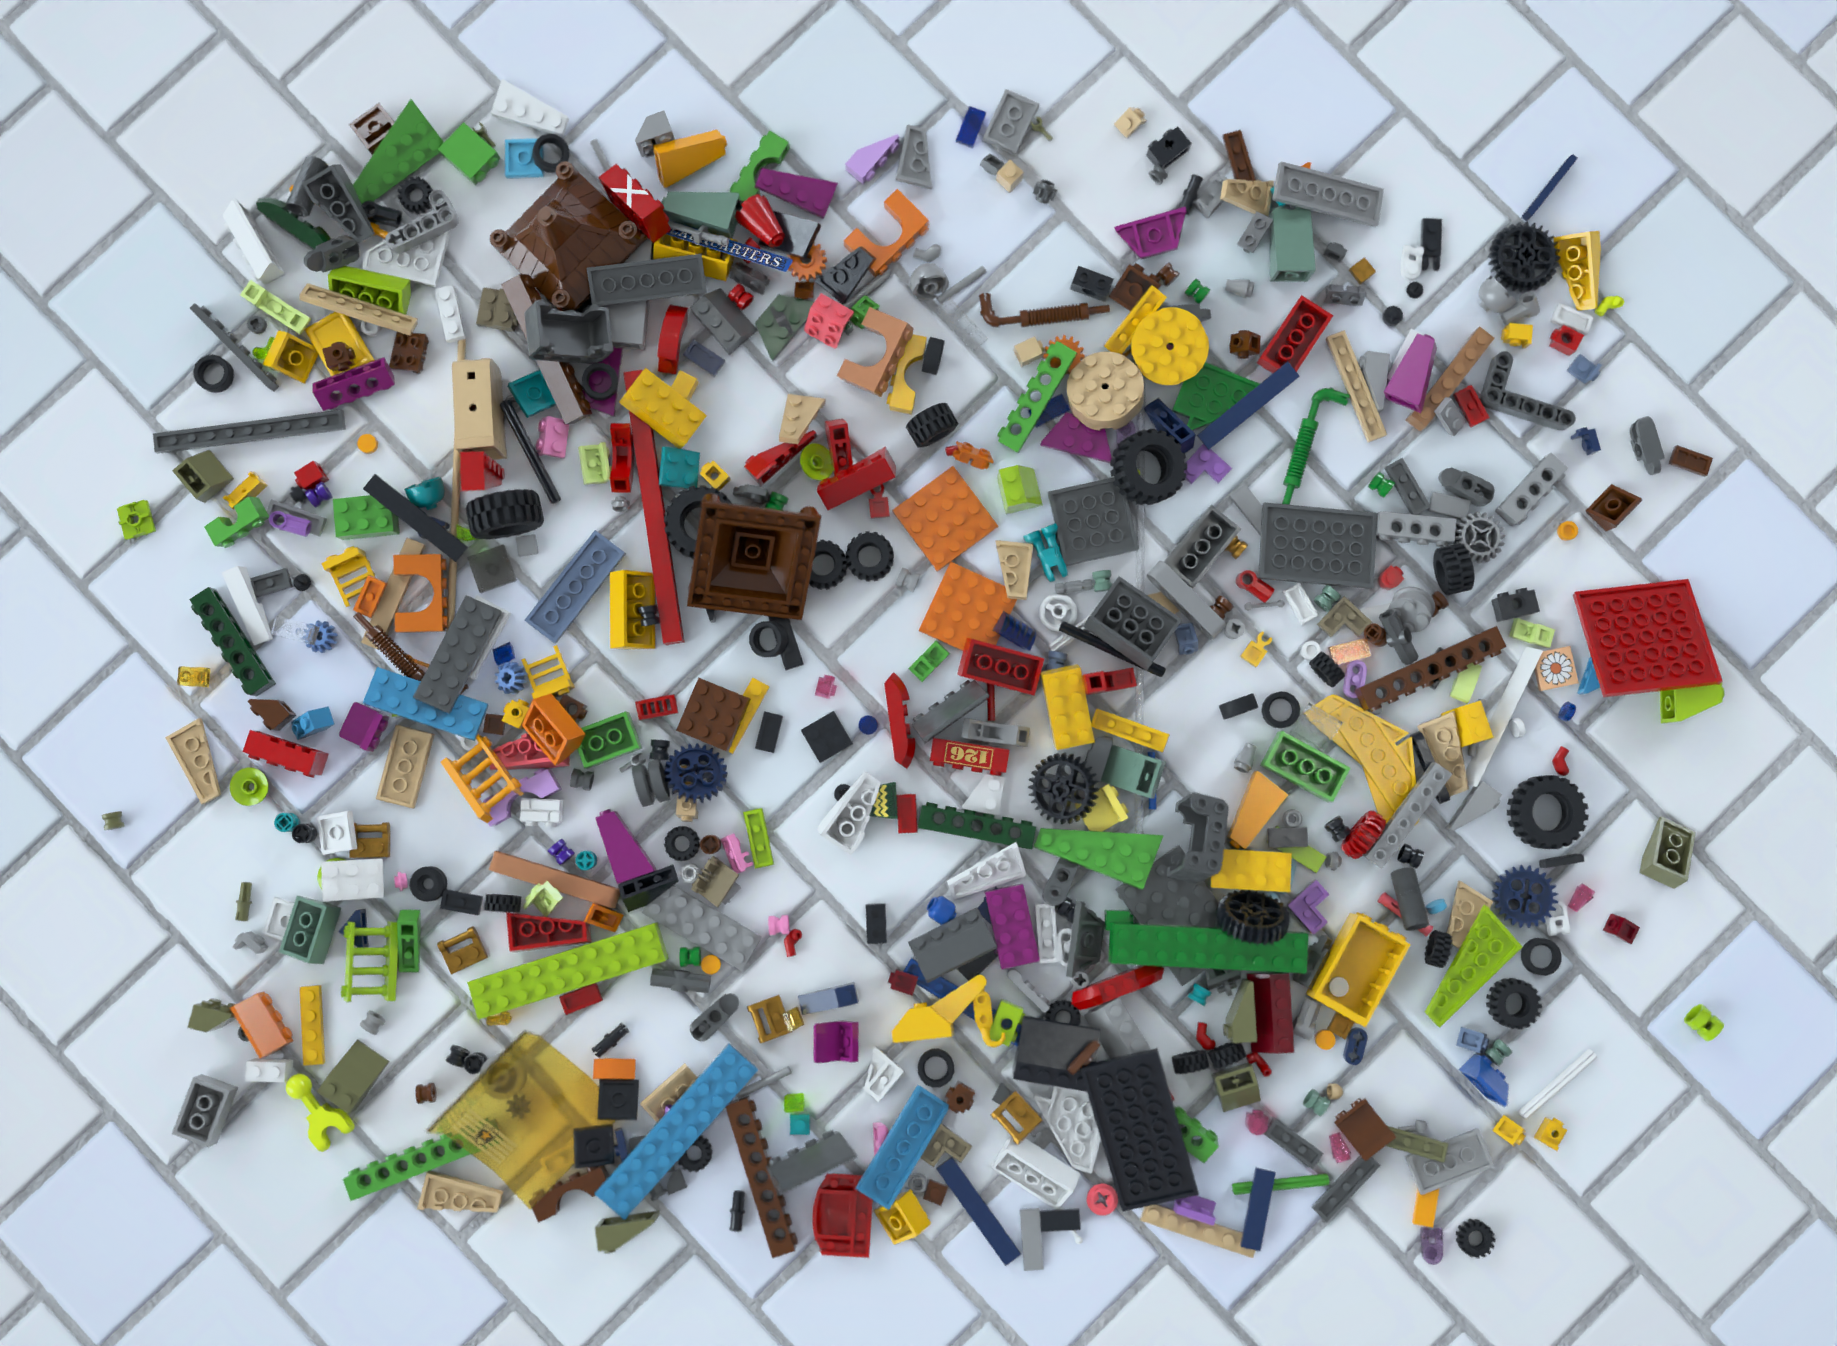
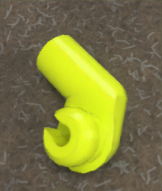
(1608, 303)

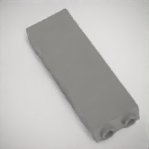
(630, 319)

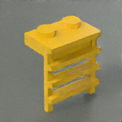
(345, 564)
(557, 686)

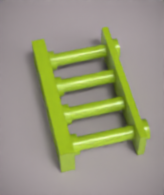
(388, 970)

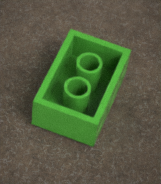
(363, 518)
(608, 740)

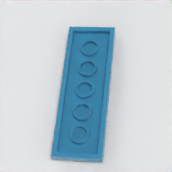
(395, 695)
(903, 1147)

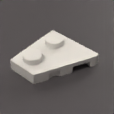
(986, 796)
(881, 1075)

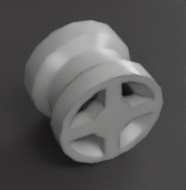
(1230, 630)
(372, 1022)

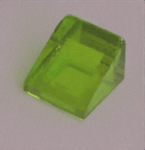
(464, 534)
(794, 1102)

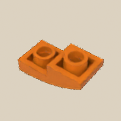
(614, 1068)

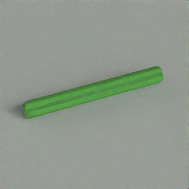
(1285, 1183)

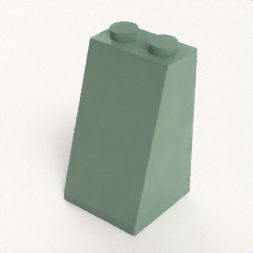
(704, 208)
(1291, 245)

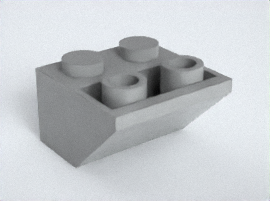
(653, 132)

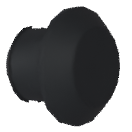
(1414, 290)
(302, 582)

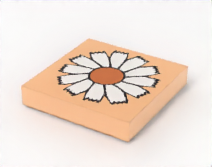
(1555, 669)

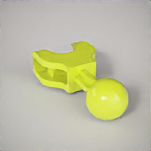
(321, 1117)

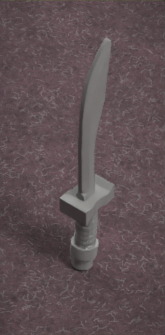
(700, 234)

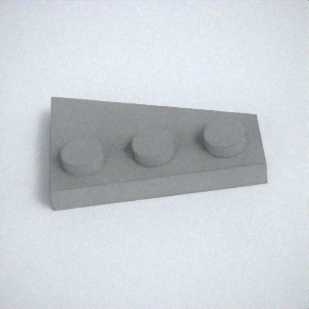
(914, 160)

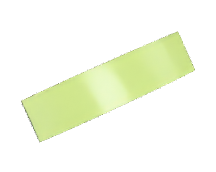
(275, 307)

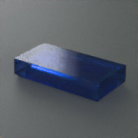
(971, 127)
(1056, 407)

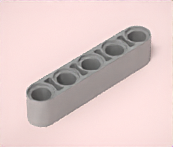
(1186, 600)

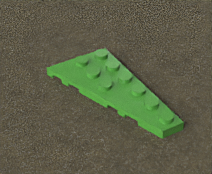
(400, 153)
(1113, 854)

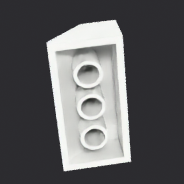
(252, 242)
(1036, 1171)

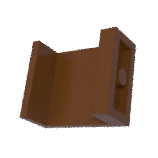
(1364, 1129)

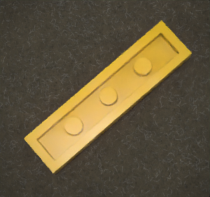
(1145, 306)
(756, 692)
(1130, 730)
(312, 1025)

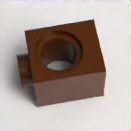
(566, 701)

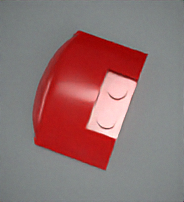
(842, 1217)

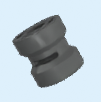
(582, 779)

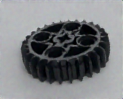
(1529, 251)
(1070, 784)
(1253, 917)

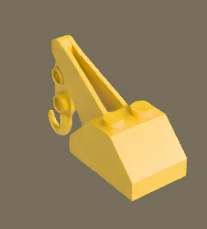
(937, 1020)

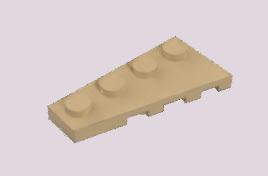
(457, 1194)

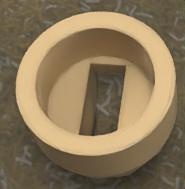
(1334, 1091)

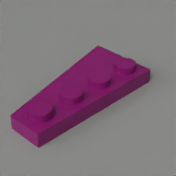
(801, 191)
(601, 382)

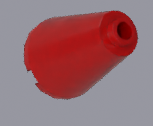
(760, 220)

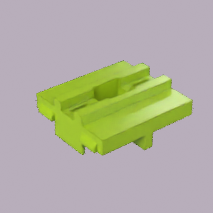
(126, 516)

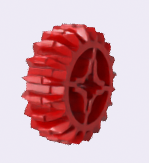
(1363, 834)

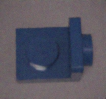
(1589, 440)

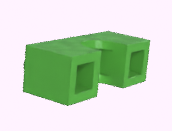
(250, 515)

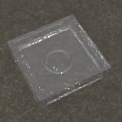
(1315, 727)

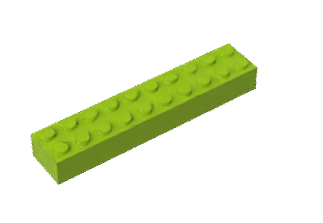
(567, 970)

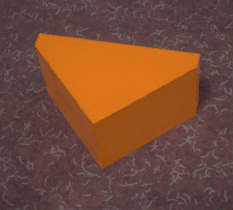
(603, 917)

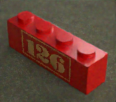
(969, 755)

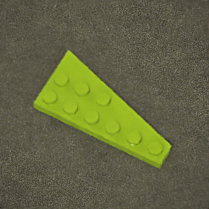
(1478, 959)

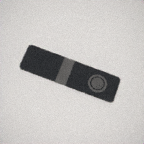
(782, 320)

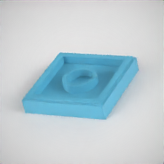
(519, 159)

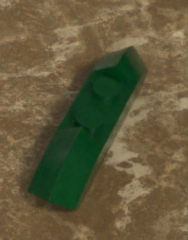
(303, 231)

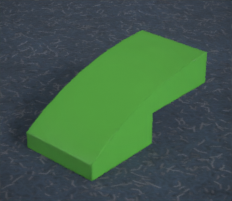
(929, 661)

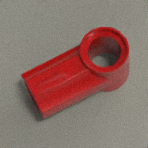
(1256, 586)

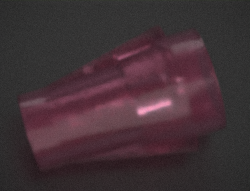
(1581, 897)
(1339, 1148)

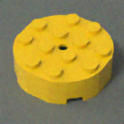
(1188, 342)

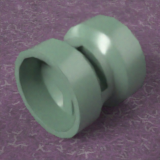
(1102, 580)
(1327, 598)
(1498, 1052)
(1316, 1102)

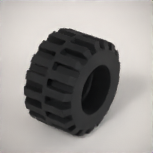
(931, 425)
(865, 540)
(840, 566)
(1453, 569)
(1529, 1006)

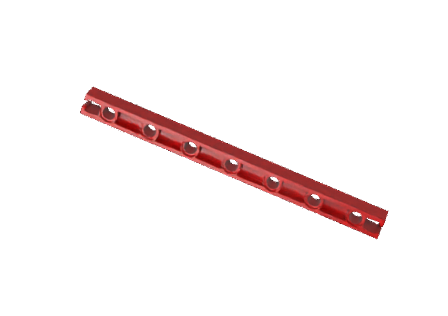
(654, 518)

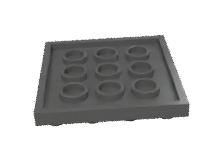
(1092, 521)

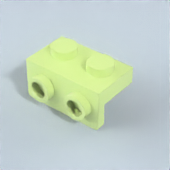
(595, 463)
(544, 898)

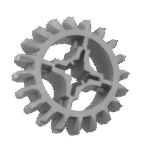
(1483, 543)

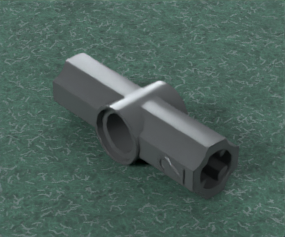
(1398, 636)
(680, 980)

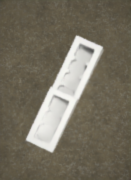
(245, 600)

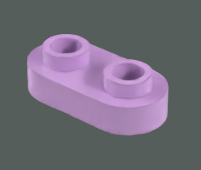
(1356, 680)

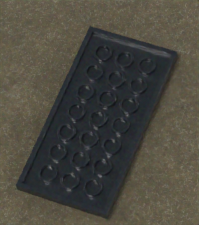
(1139, 1129)

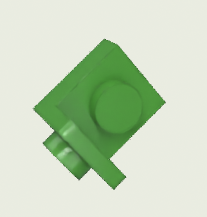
(860, 310)

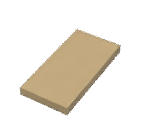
(405, 766)

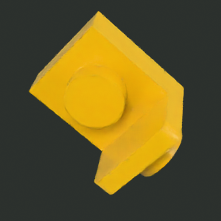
(1509, 1131)

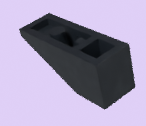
(646, 888)

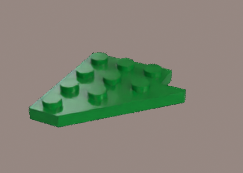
(1210, 395)

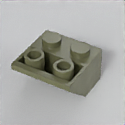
(203, 475)
(210, 1015)
(1236, 1087)

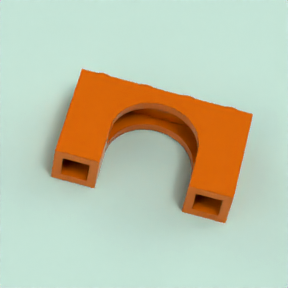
(912, 224)
(431, 618)

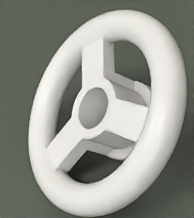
(1045, 604)

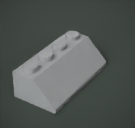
(1118, 1030)

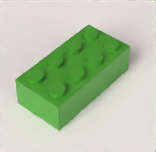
(1305, 766)

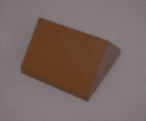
(1612, 507)

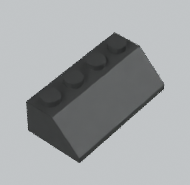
(1202, 546)
(952, 945)

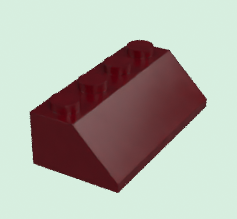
(1272, 1012)

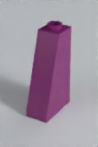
(1412, 376)
(623, 850)

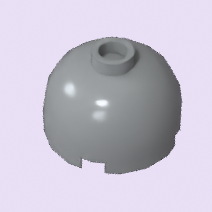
(928, 281)
(1495, 296)

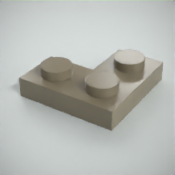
(1344, 613)
(945, 1141)

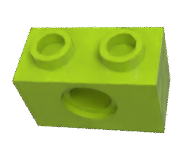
(1012, 1012)

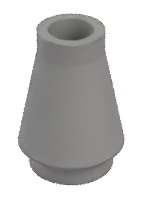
(1240, 287)
(1245, 759)

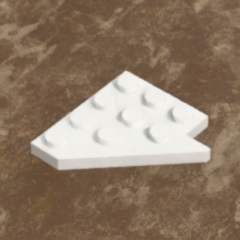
(418, 264)
(1073, 1125)

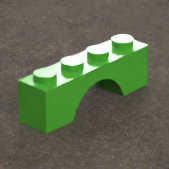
(771, 151)

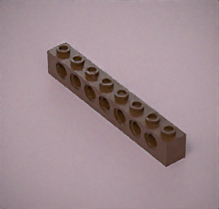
(1490, 638)
(777, 1245)

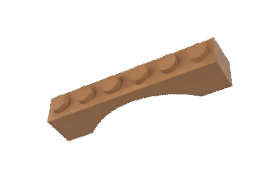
(1451, 377)

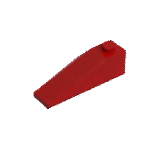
(769, 462)

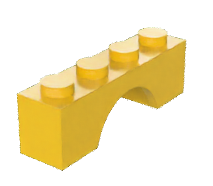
(903, 397)

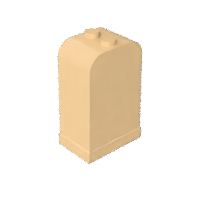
(477, 407)

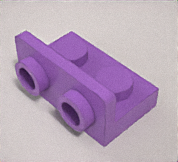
(1196, 1208)

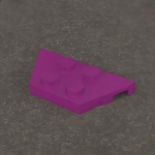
(1153, 234)
(1075, 438)

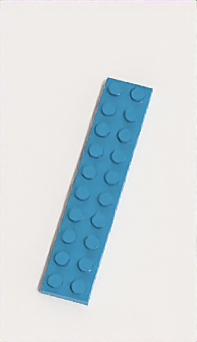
(676, 1131)

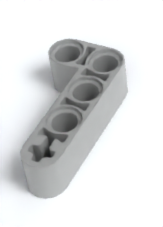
(420, 225)

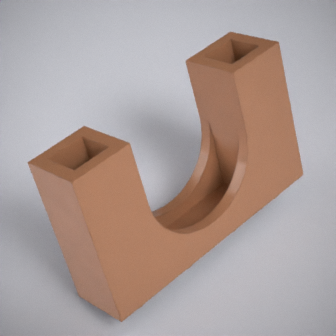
(876, 377)

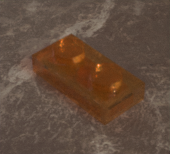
(1350, 651)

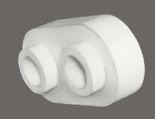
(1063, 946)

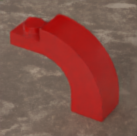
(670, 338)
(623, 458)
(1110, 681)

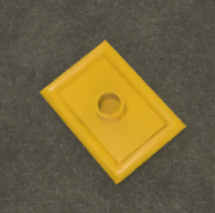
(334, 329)

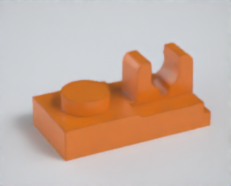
(370, 596)

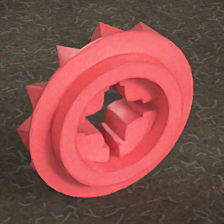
(1100, 1208)

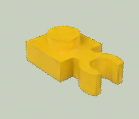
(1254, 651)

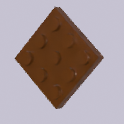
(713, 714)

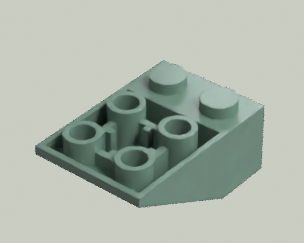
(1133, 771)

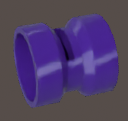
(318, 494)
(565, 853)

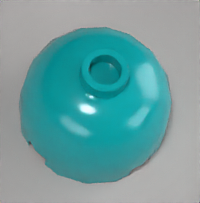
(426, 493)

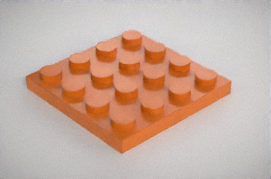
(945, 518)
(966, 608)

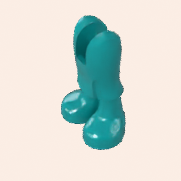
(1050, 556)

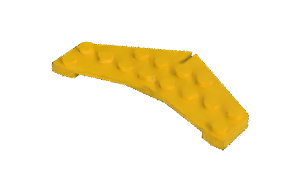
(1372, 744)

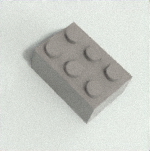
(204, 1110)

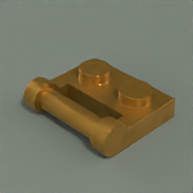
(372, 846)
(465, 956)
(773, 1011)
(1021, 1113)

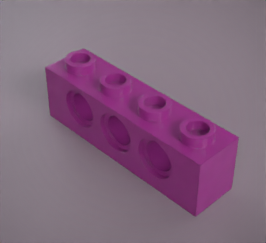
(360, 376)

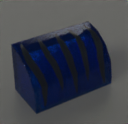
(1015, 631)

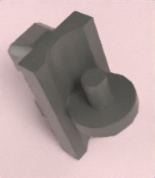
(1214, 981)

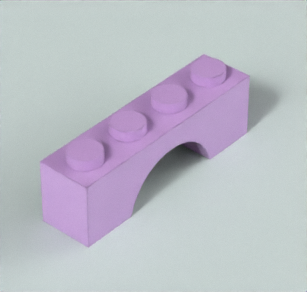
(542, 784)

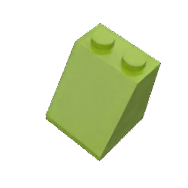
(1018, 488)
(1683, 703)

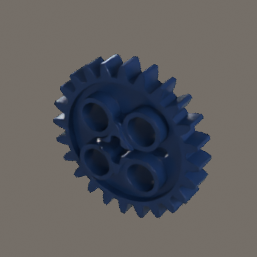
(691, 758)
(1543, 900)

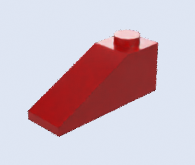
(838, 444)

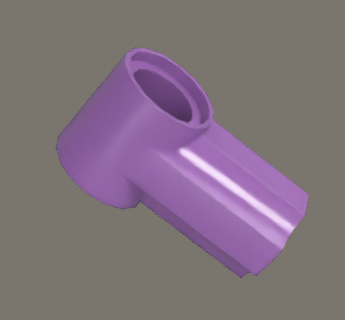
(291, 523)

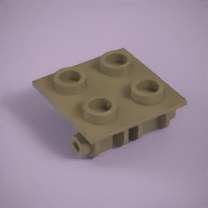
(715, 881)

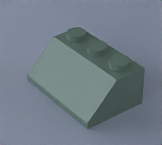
(310, 930)

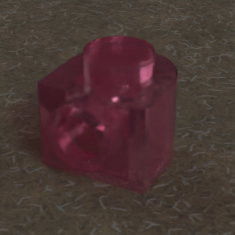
(826, 687)
(1256, 1122)

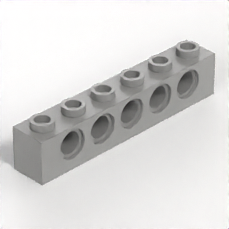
(1408, 814)

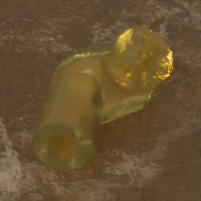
(502, 1019)

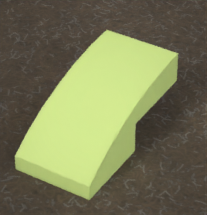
(1532, 633)
(1465, 683)

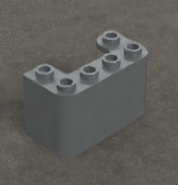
(568, 334)
(1207, 838)

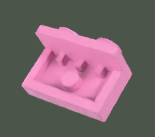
(552, 437)

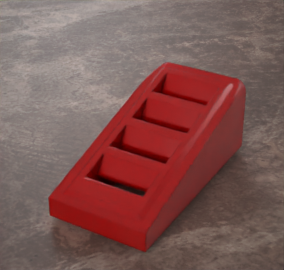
(639, 706)

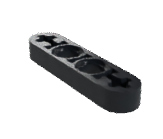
(1426, 758)

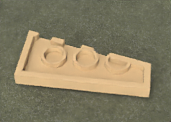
(1446, 749)
(195, 759)

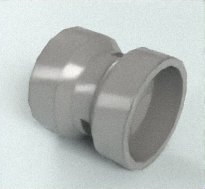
(906, 579)

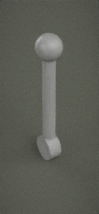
(1248, 606)

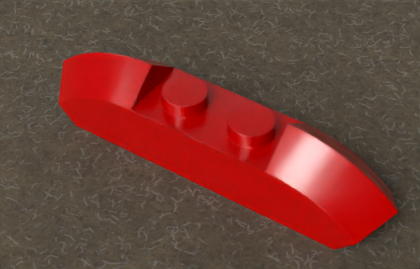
(895, 694)
(1116, 986)

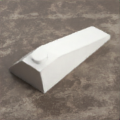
(849, 816)

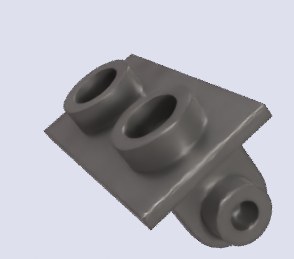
(1254, 232)
(742, 274)
(1352, 296)

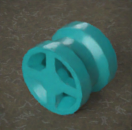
(582, 860)
(1199, 994)

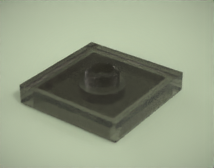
(492, 568)

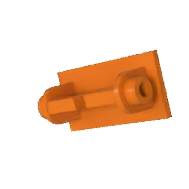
(980, 457)

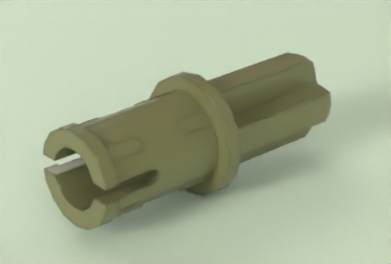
(244, 902)

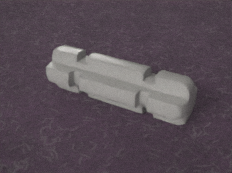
(1073, 586)

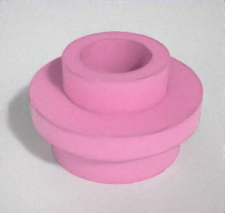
(401, 881)

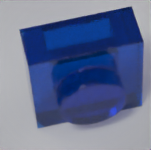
(503, 653)

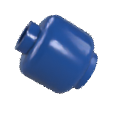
(941, 910)

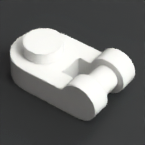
(1411, 268)
(1560, 914)

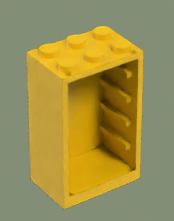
(1367, 960)

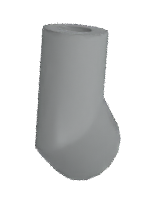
(928, 255)

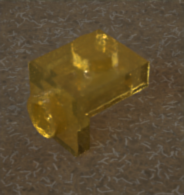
(193, 676)

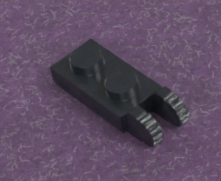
(1431, 242)

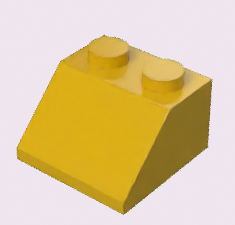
(291, 356)
(1472, 724)
(904, 1218)

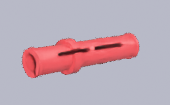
(1392, 905)

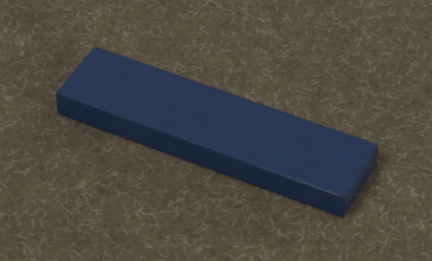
(1549, 187)
(1257, 1209)

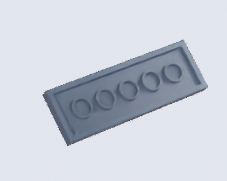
(575, 587)

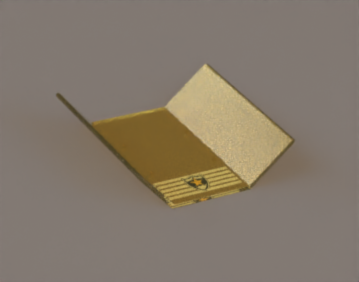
(524, 1116)

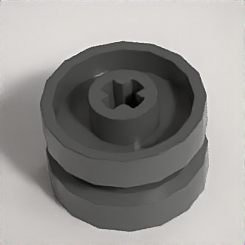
(650, 782)

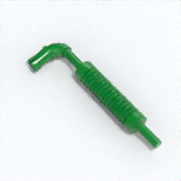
(1305, 439)

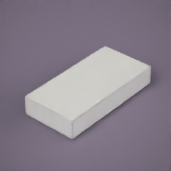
(1572, 318)
(1300, 603)

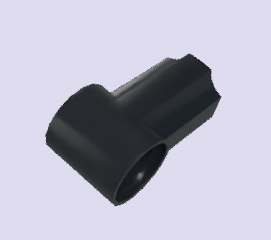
(382, 214)

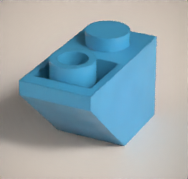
(312, 722)

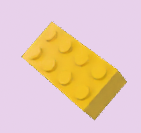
(662, 408)
(1067, 707)
(1254, 871)

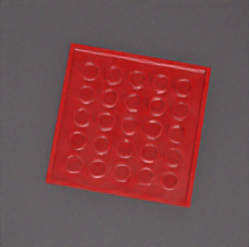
(1646, 638)

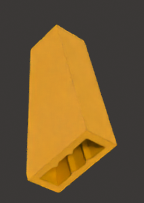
(687, 155)
(1256, 808)

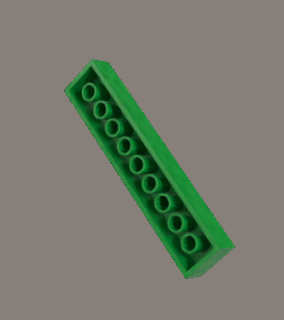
(1203, 948)

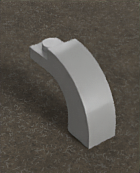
(995, 733)

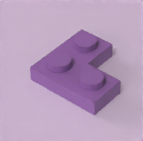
(1206, 461)
(1304, 906)

